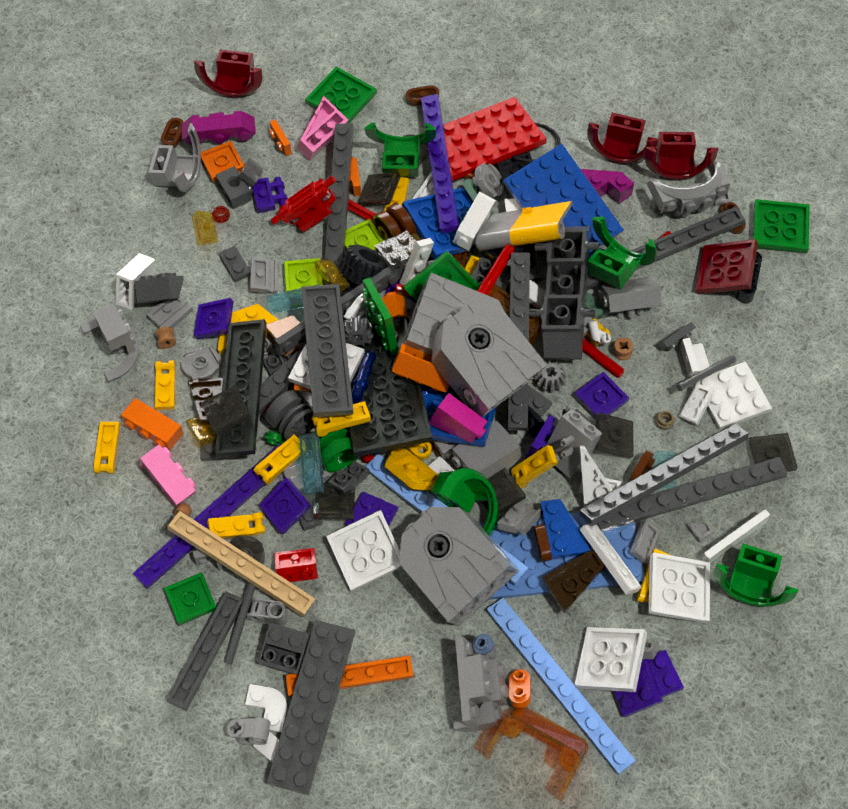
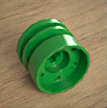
(336, 450)

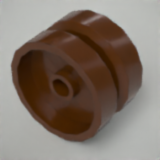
(393, 221)

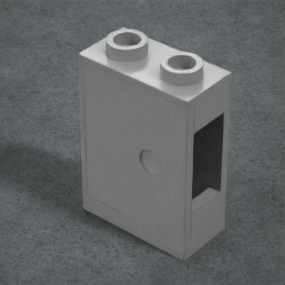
(634, 295)
(568, 436)
(497, 454)

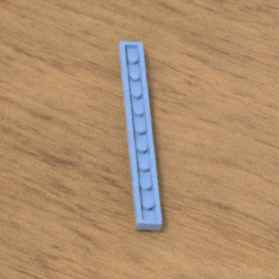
(422, 500)
(561, 686)

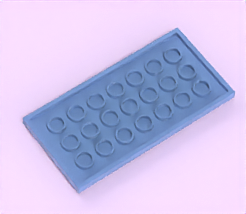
(526, 551)

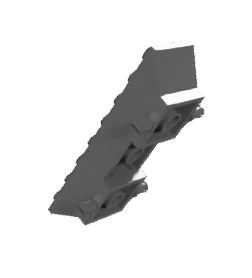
(565, 295)

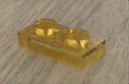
(203, 433)

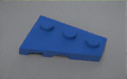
(562, 531)

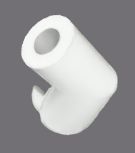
(597, 334)

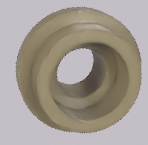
(665, 415)

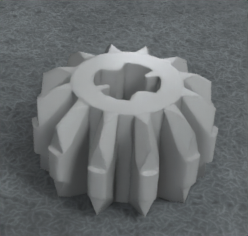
(557, 379)

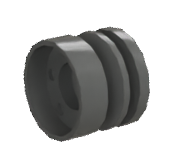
(290, 415)

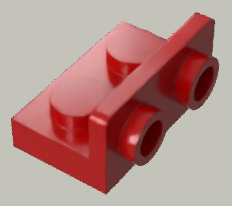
(296, 565)

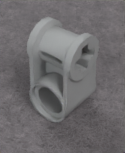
(263, 610)
(249, 730)

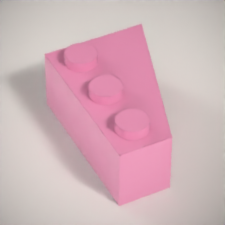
(320, 129)
(168, 475)

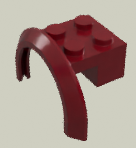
(233, 74)
(621, 139)
(676, 156)

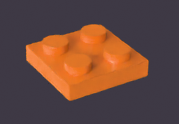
(220, 159)

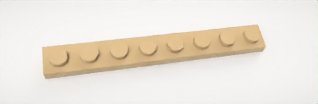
(241, 563)

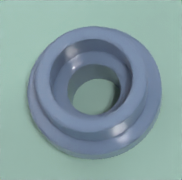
(487, 648)

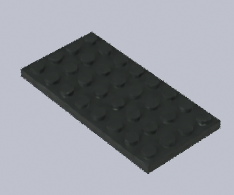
(393, 404)

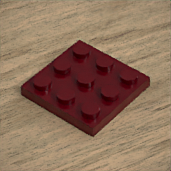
(726, 266)

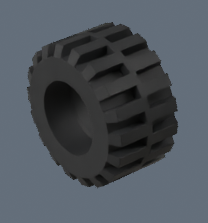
(361, 263)

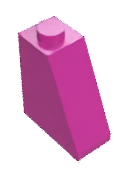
(458, 419)

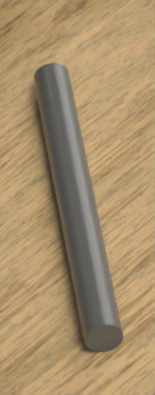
(705, 373)
(239, 624)

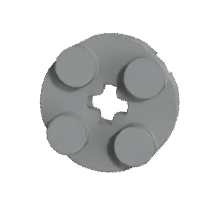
(488, 179)
(202, 354)

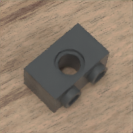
(234, 187)

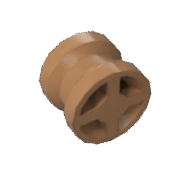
(165, 337)
(623, 354)

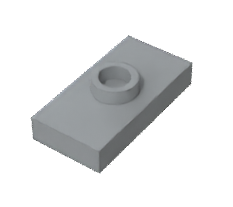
(644, 541)

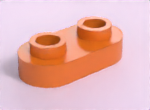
(520, 684)

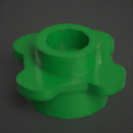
(273, 438)

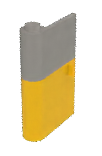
(523, 227)

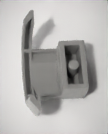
(173, 169)
(117, 334)

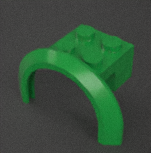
(401, 153)
(616, 262)
(461, 490)
(754, 578)

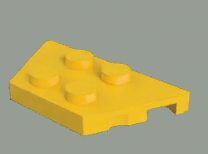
(249, 313)
(411, 470)

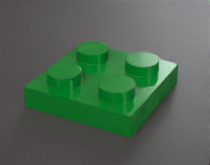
(190, 598)

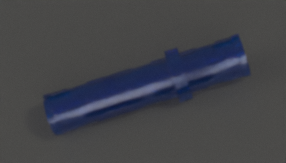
(360, 384)

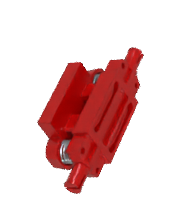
(308, 205)

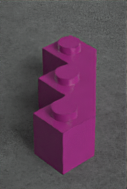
(220, 127)
(610, 182)

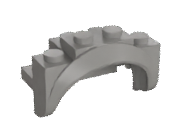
(690, 198)
(479, 682)

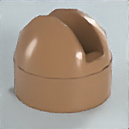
(184, 508)

